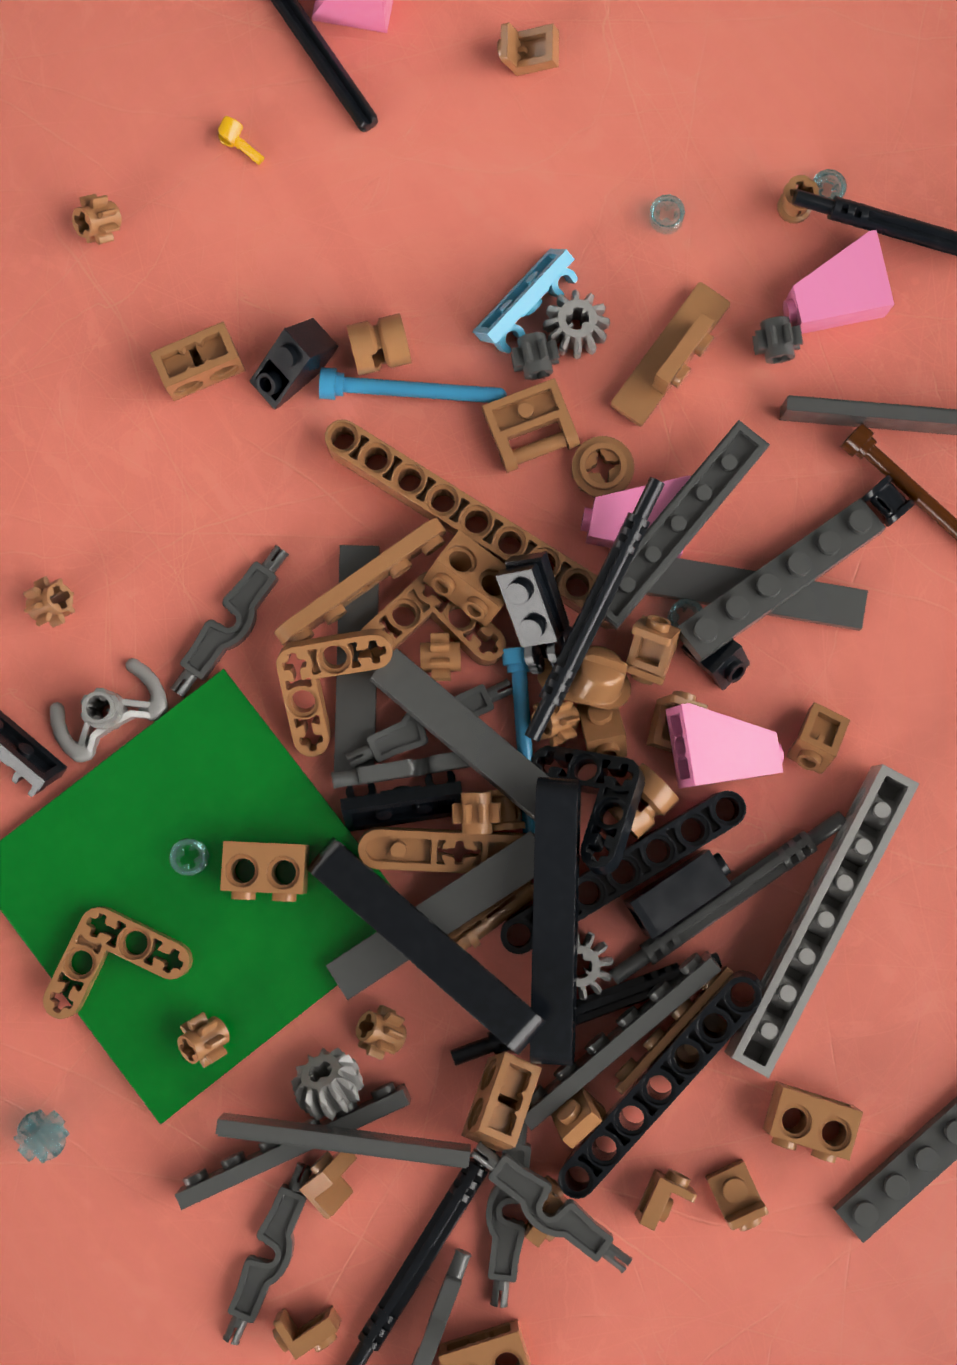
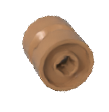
(379, 344)
(655, 796)

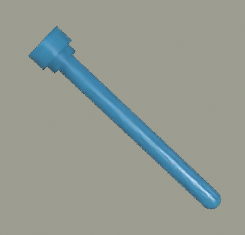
(336, 384)
(516, 665)

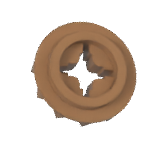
(612, 452)

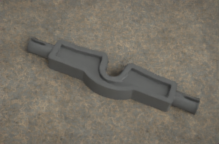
(214, 637)
(411, 734)
(398, 770)
(568, 1221)
(505, 1231)
(261, 1272)
(442, 1308)

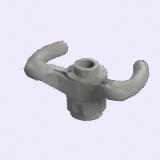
(118, 713)

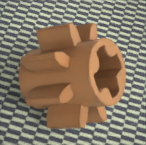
(96, 219)
(49, 602)
(440, 656)
(561, 724)
(476, 813)
(381, 1032)
(203, 1039)

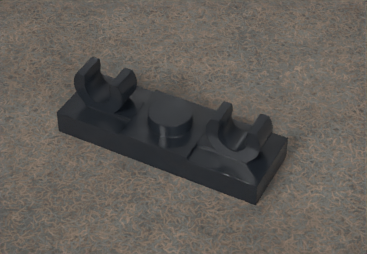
(27, 757)
(400, 804)

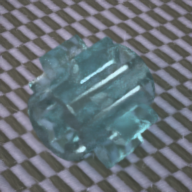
(41, 1135)

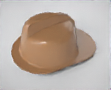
(599, 680)

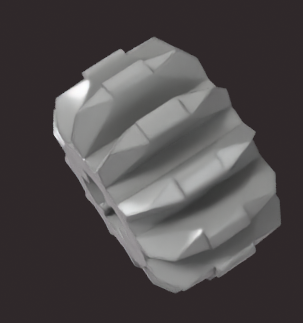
(590, 319)
(594, 966)
(327, 1084)

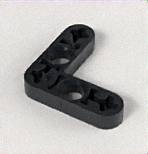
(609, 795)

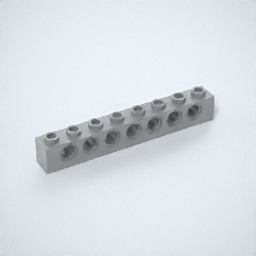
(822, 917)

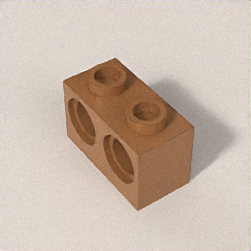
(197, 361)
(467, 578)
(265, 860)
(501, 1101)
(815, 1113)
(485, 1346)

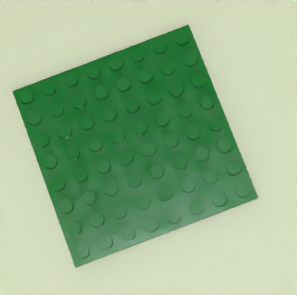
(107, 840)

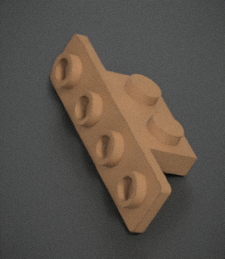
(669, 355)
(659, 1039)

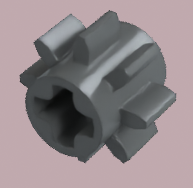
(777, 340)
(535, 355)

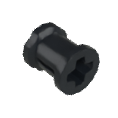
(888, 500)

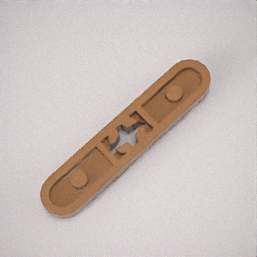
(391, 562)
(417, 848)

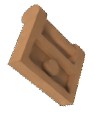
(525, 413)

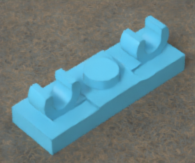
(526, 298)

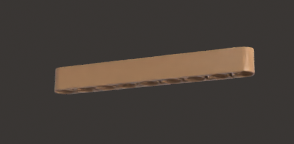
(464, 507)

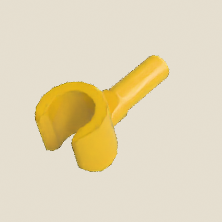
(229, 136)

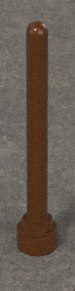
(863, 445)

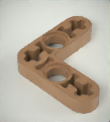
(426, 608)
(318, 667)
(99, 948)

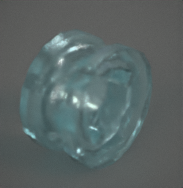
(834, 178)
(667, 202)
(673, 616)
(178, 852)

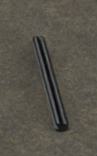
(327, 63)

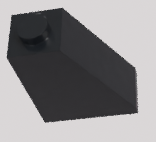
(678, 893)

